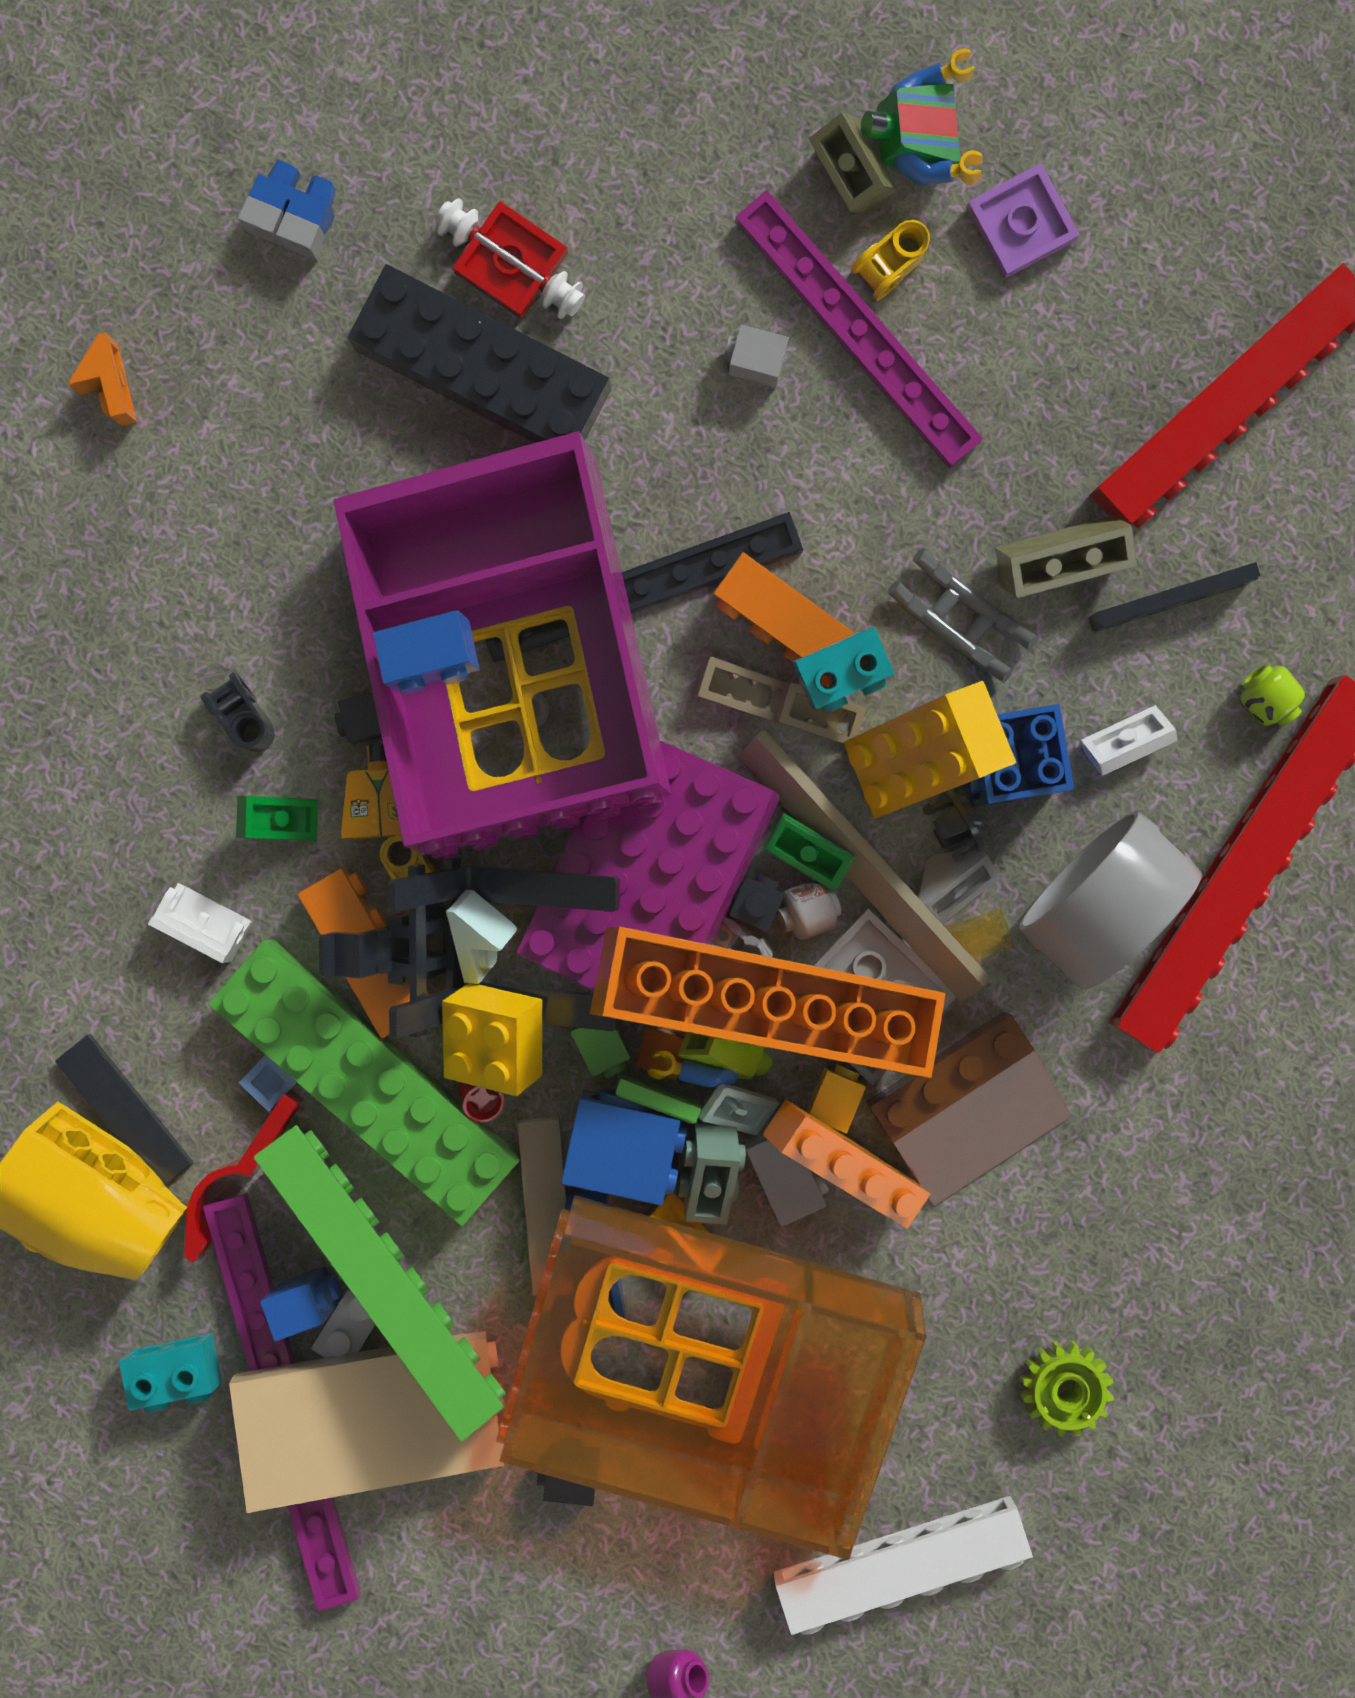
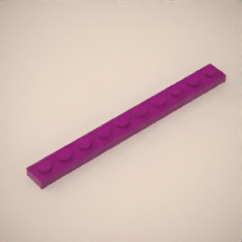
(247, 1282)

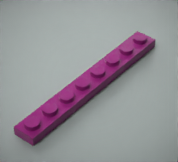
(858, 329)

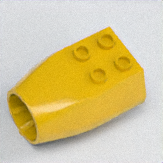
(84, 1197)

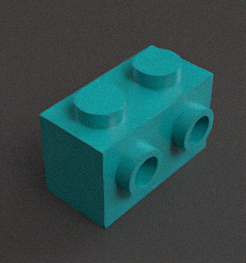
(843, 667)
(171, 1373)

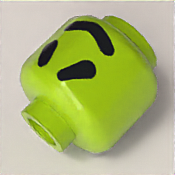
(1272, 695)

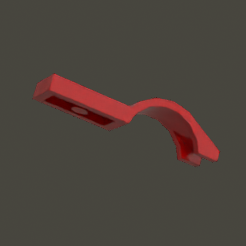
(197, 1231)

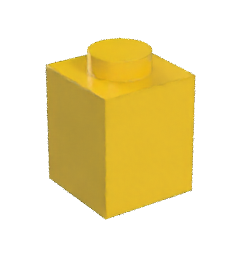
(836, 1097)

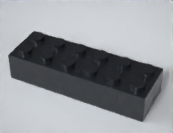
(476, 360)

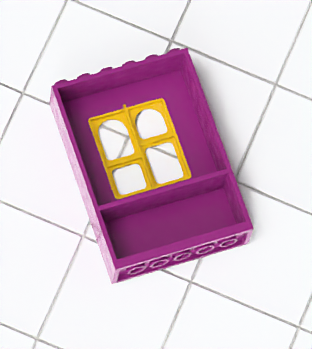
(510, 549)

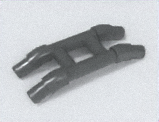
(987, 616)

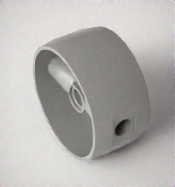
(1111, 901)

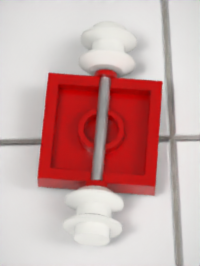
(509, 259)

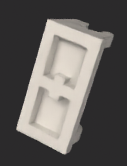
(200, 923)

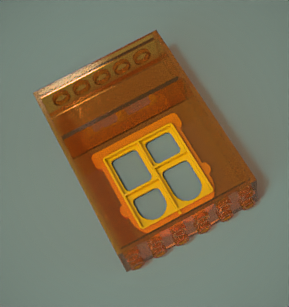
(805, 1398)

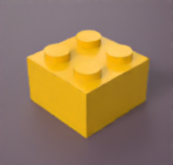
(492, 1038)

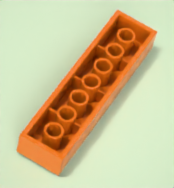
(766, 1002)

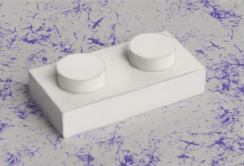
(1129, 740)
(345, 1329)

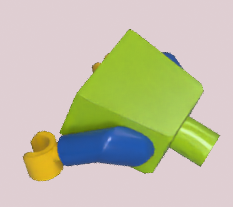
(713, 1061)

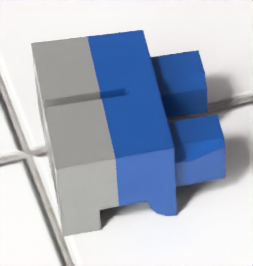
(287, 214)

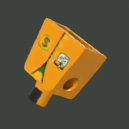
(370, 800)

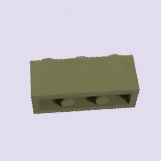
(1066, 556)

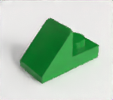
(276, 818)

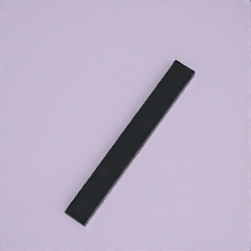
(681, 574)

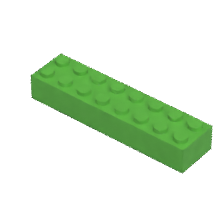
(365, 1080)
(379, 1282)

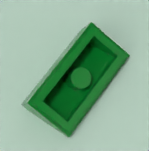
(809, 852)

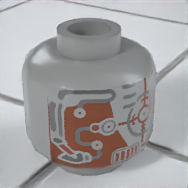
(808, 910)

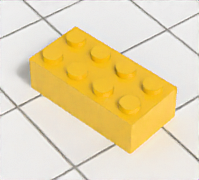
(929, 750)

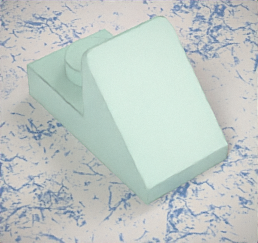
(477, 934)

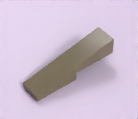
(788, 705)
(543, 1193)

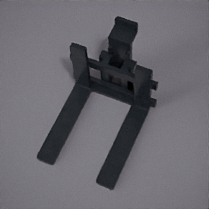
(402, 943)

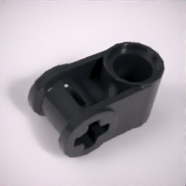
(235, 709)

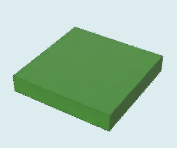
(658, 1097)

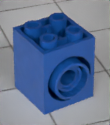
(1040, 757)
(623, 1148)

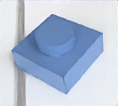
(267, 1083)

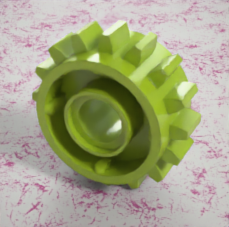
(1083, 1404)

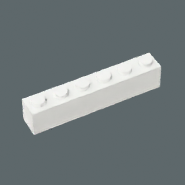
(902, 1566)

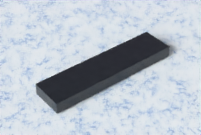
(1174, 597)
(123, 1108)

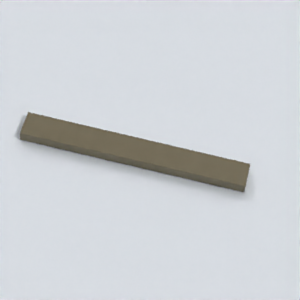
(868, 870)

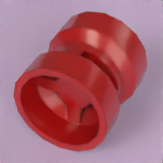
(482, 1104)

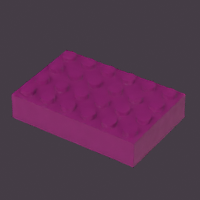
(672, 861)

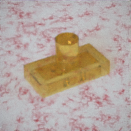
(983, 934)

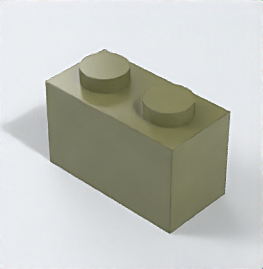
(853, 163)

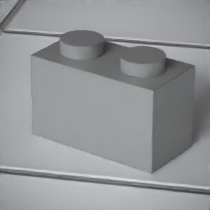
(787, 1184)

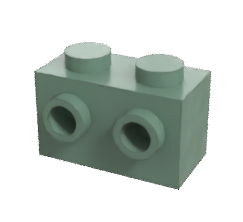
(710, 1173)

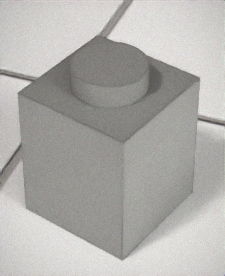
(756, 355)

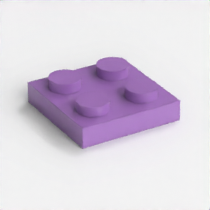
(1022, 221)

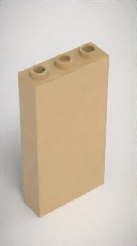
(349, 1428)

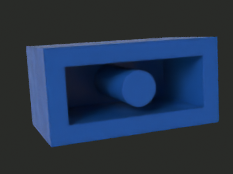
(426, 652)
(301, 1303)

